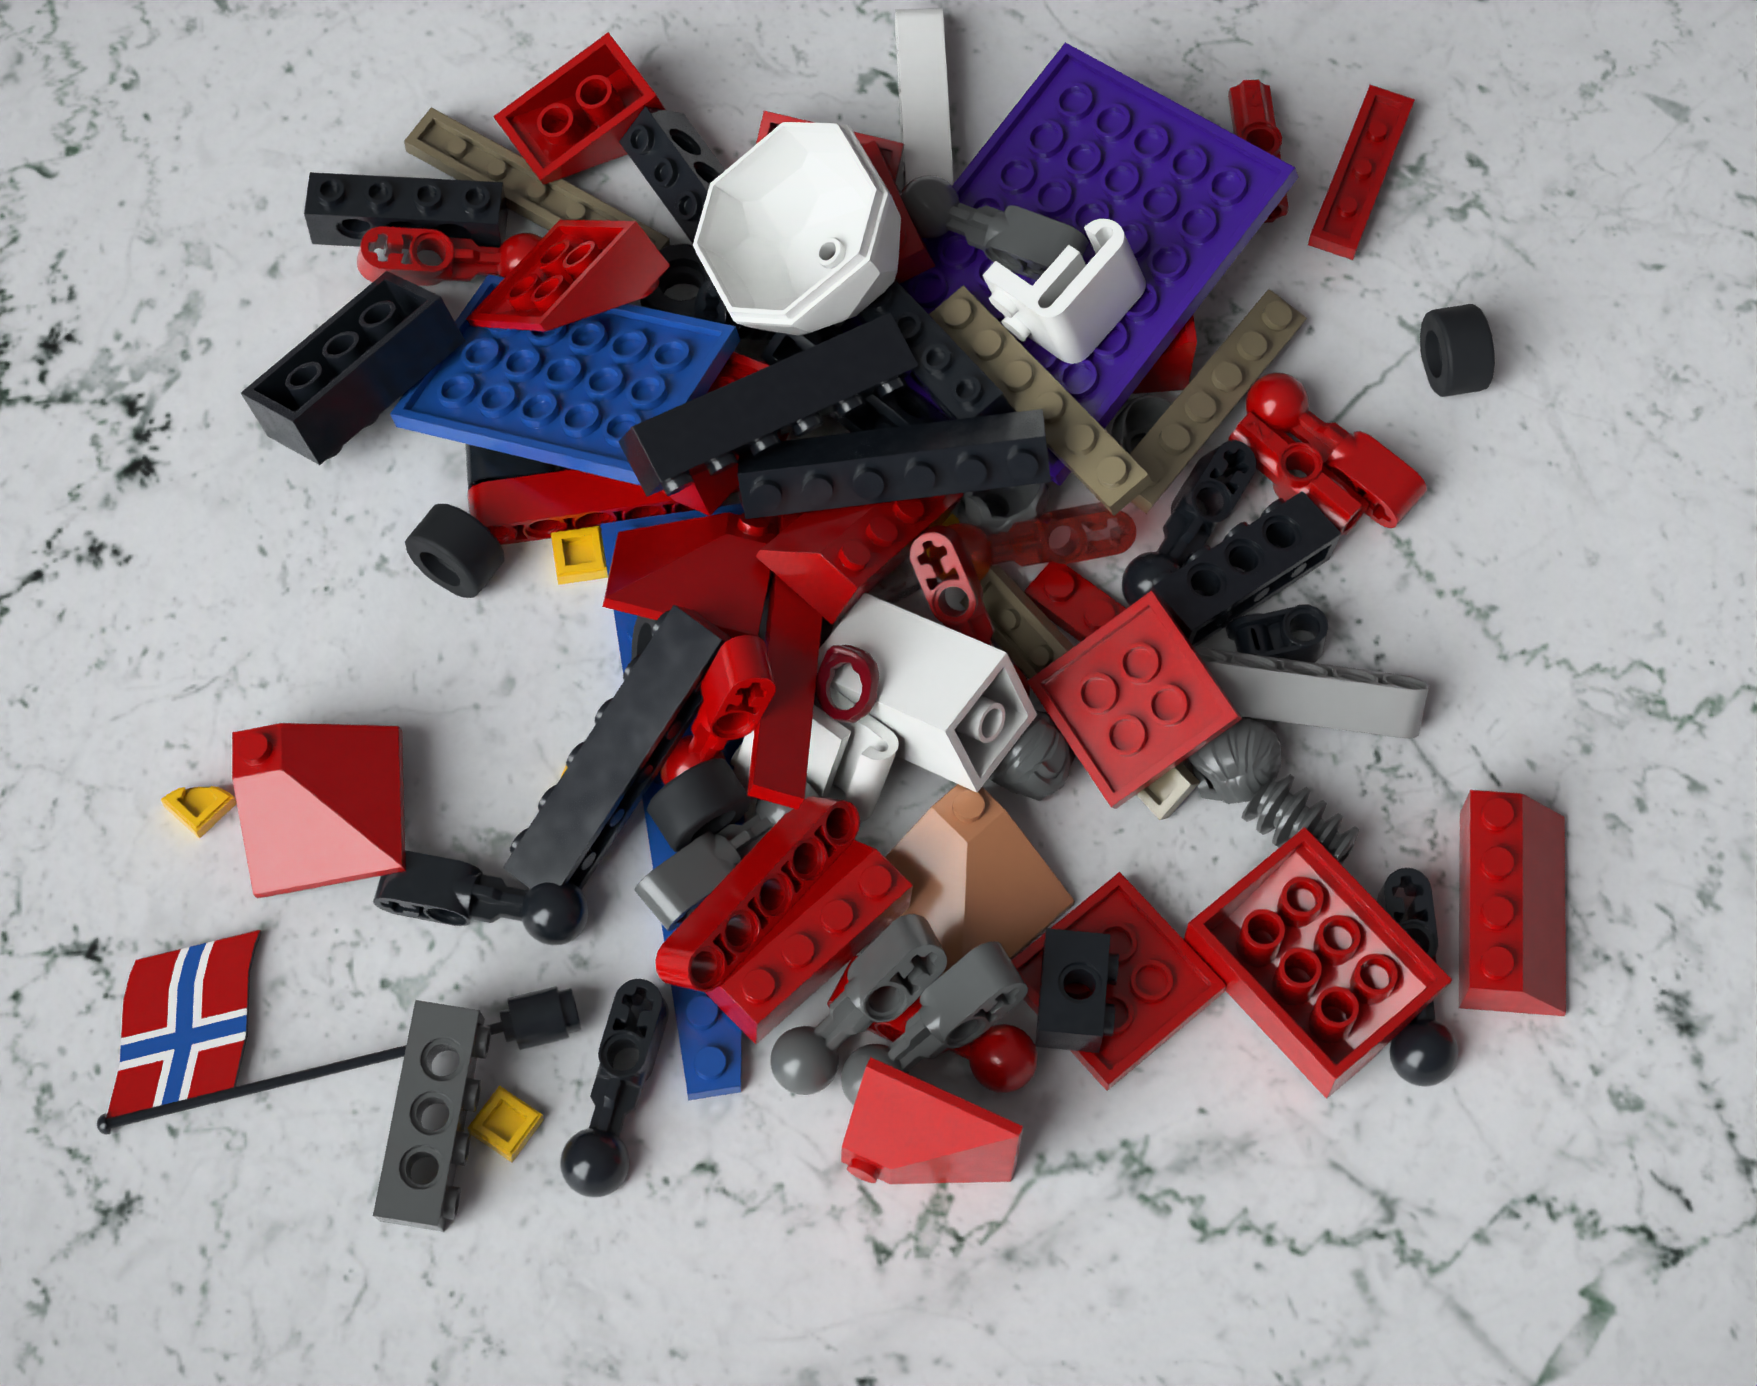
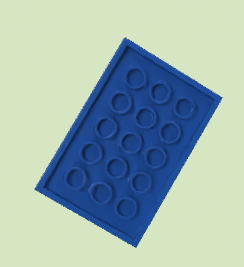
(566, 389)

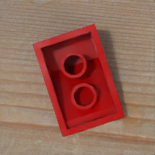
(578, 112)

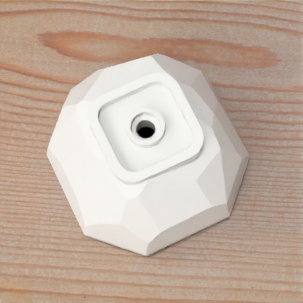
(799, 230)

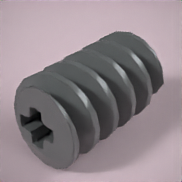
(1290, 814)

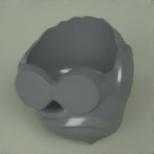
(999, 508)
(1037, 761)
(1238, 762)

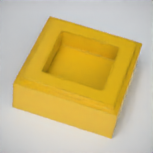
(579, 555)
(505, 1123)

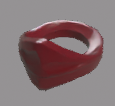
(864, 665)

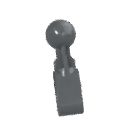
(1012, 237)
(696, 870)
(879, 989)
(952, 1014)

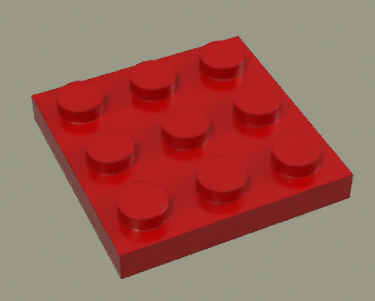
(1134, 700)
(1157, 984)

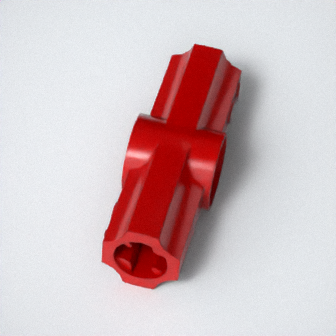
(1255, 122)
(1279, 453)

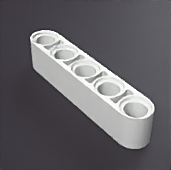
(923, 94)

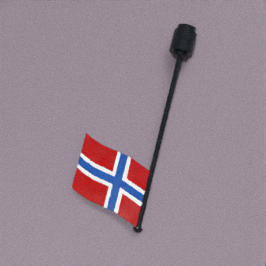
(190, 1031)

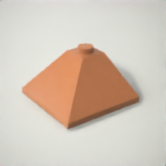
(977, 876)

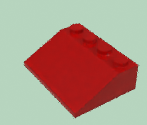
(1315, 961)

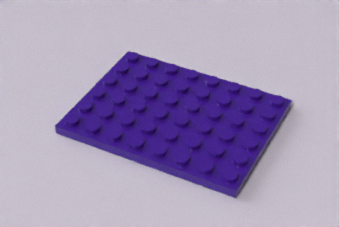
(1112, 149)

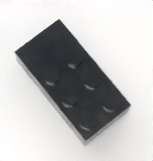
(353, 367)

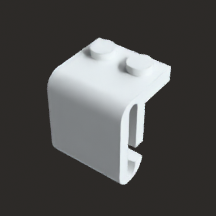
(1071, 301)
(840, 753)

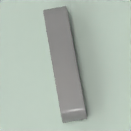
(1319, 693)

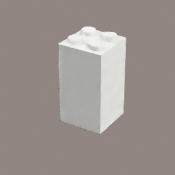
(938, 690)

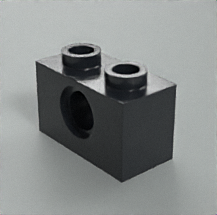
(1068, 1021)

